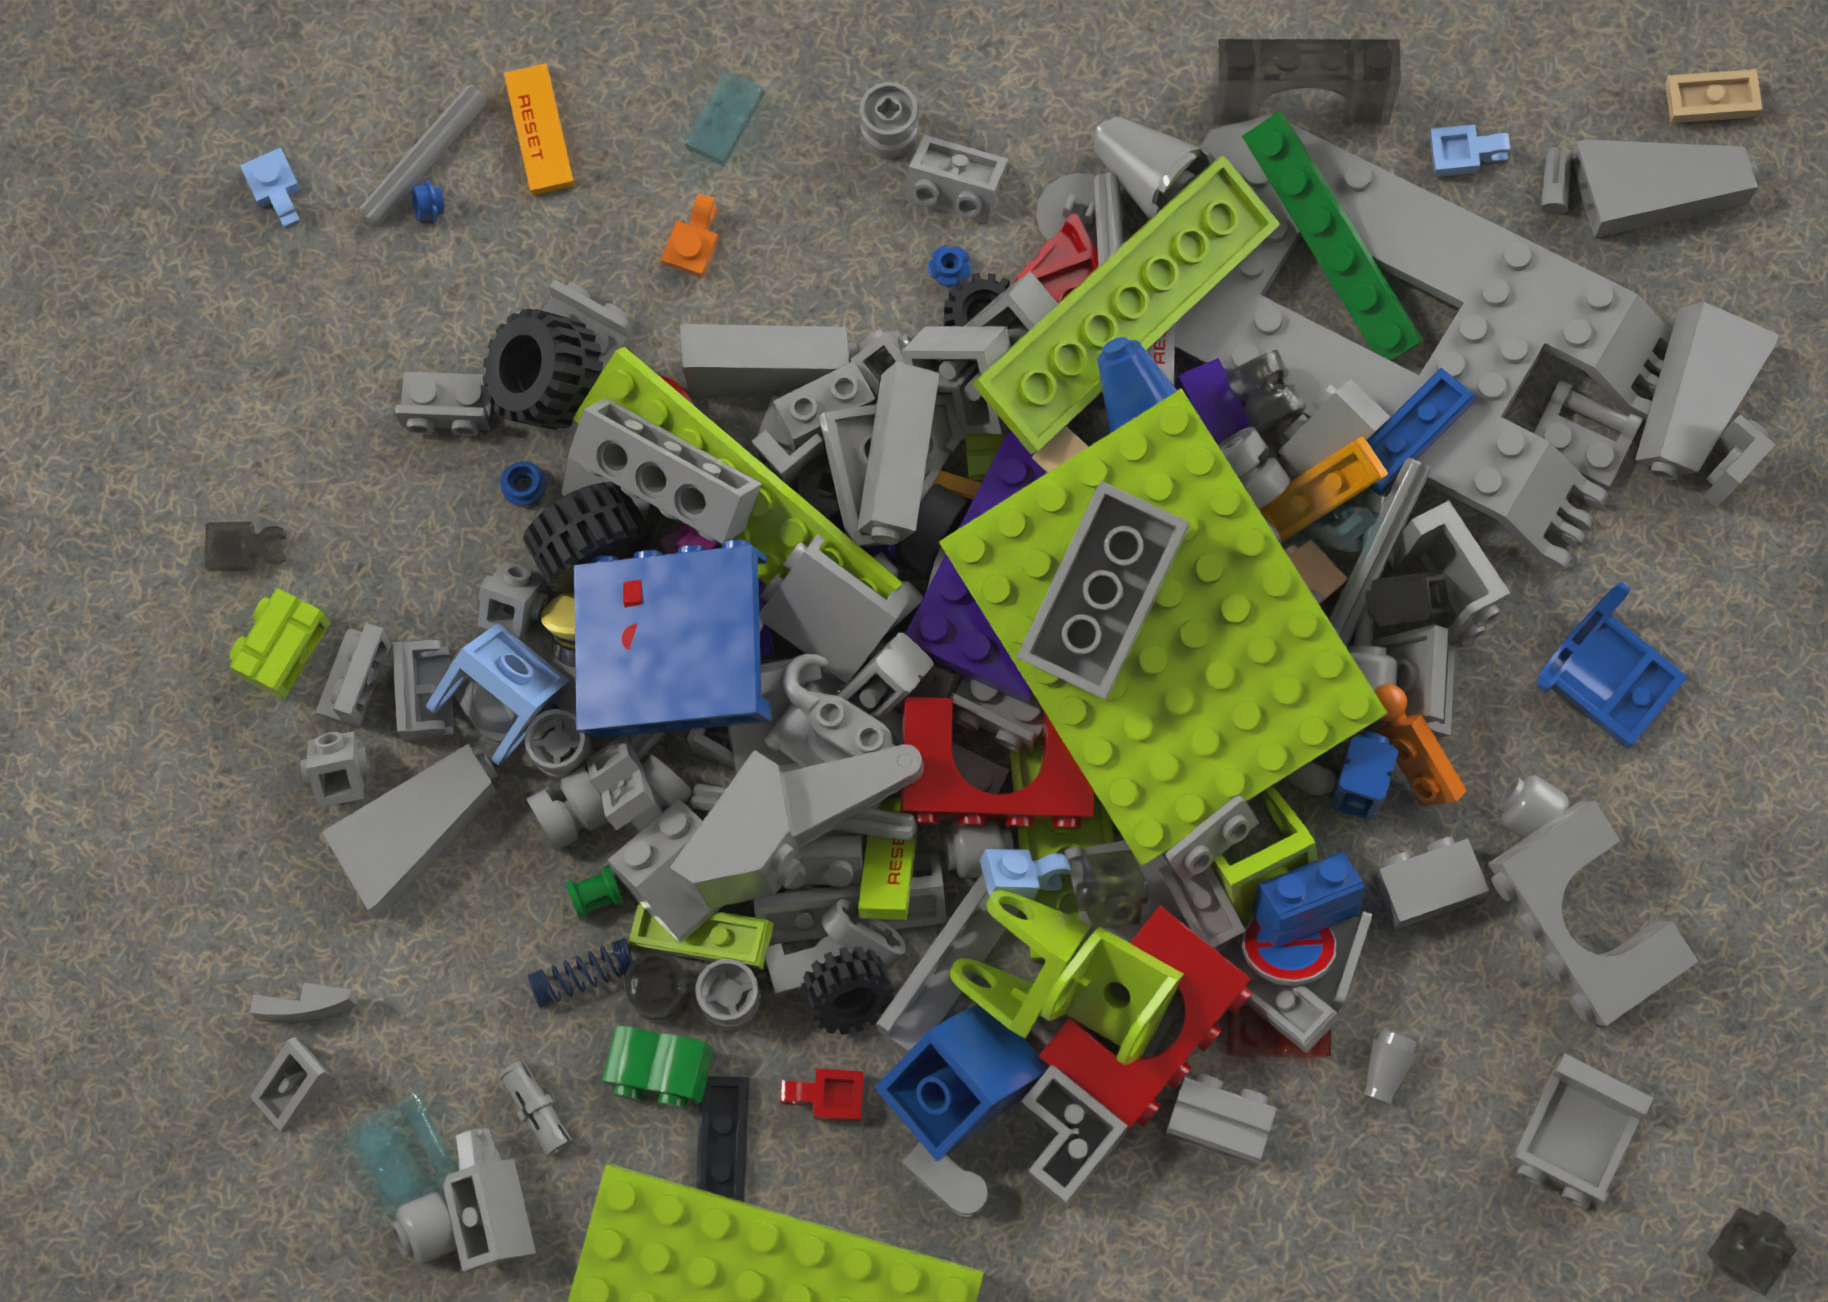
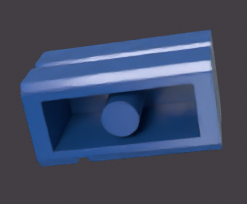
(1364, 776)
(1308, 899)

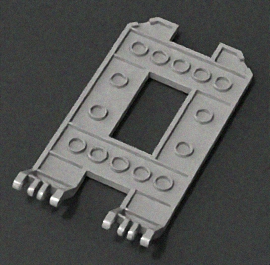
(1511, 309)

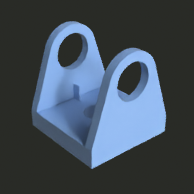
(509, 673)

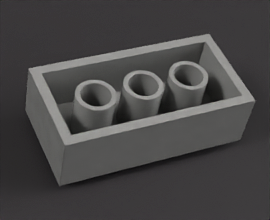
(1103, 590)

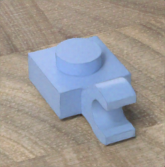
(1460, 150)
(273, 183)
(1017, 872)

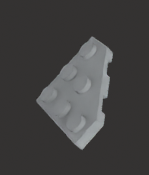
(848, 442)

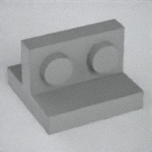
(1423, 674)

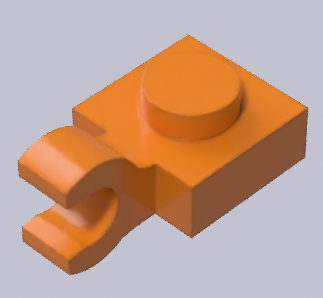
(693, 244)

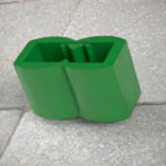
(657, 1066)

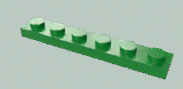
(1331, 237)

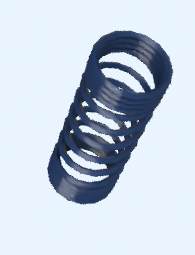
(539, 981)

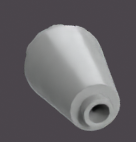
(1148, 161)

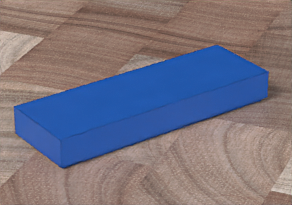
(1418, 424)

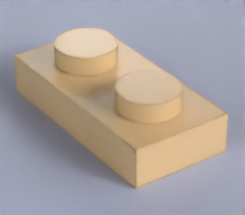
(1713, 96)

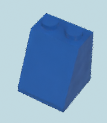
(960, 1079)

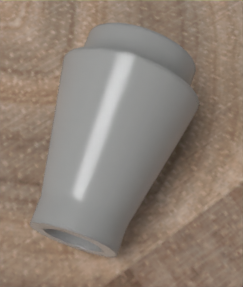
(1388, 1065)

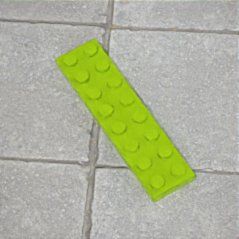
(1130, 295)
(779, 513)

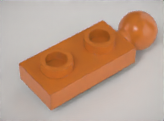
(1418, 750)

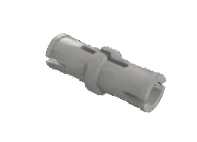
(535, 1108)

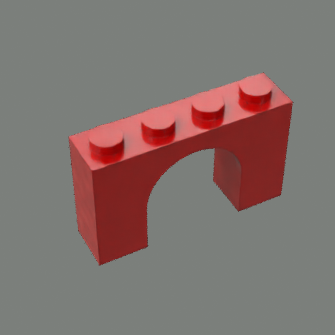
(1055, 795)
(1208, 989)

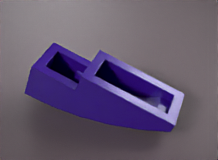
(1213, 399)

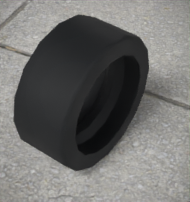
(938, 517)

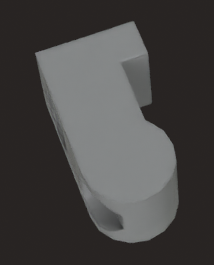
(789, 969)
(957, 1189)

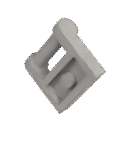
(1586, 450)

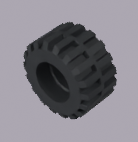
(541, 368)
(582, 526)

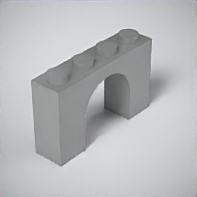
(1535, 879)

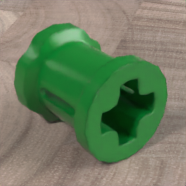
(594, 893)

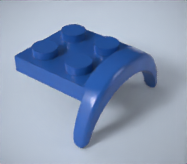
(1611, 673)

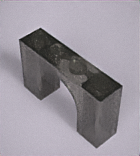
(1358, 69)

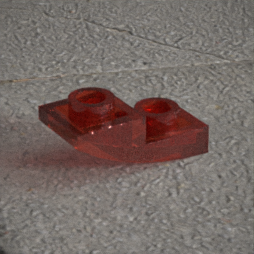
(1254, 1036)

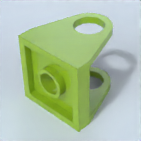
(1292, 852)
(1086, 994)
(1011, 998)

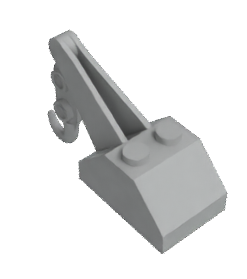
(767, 816)

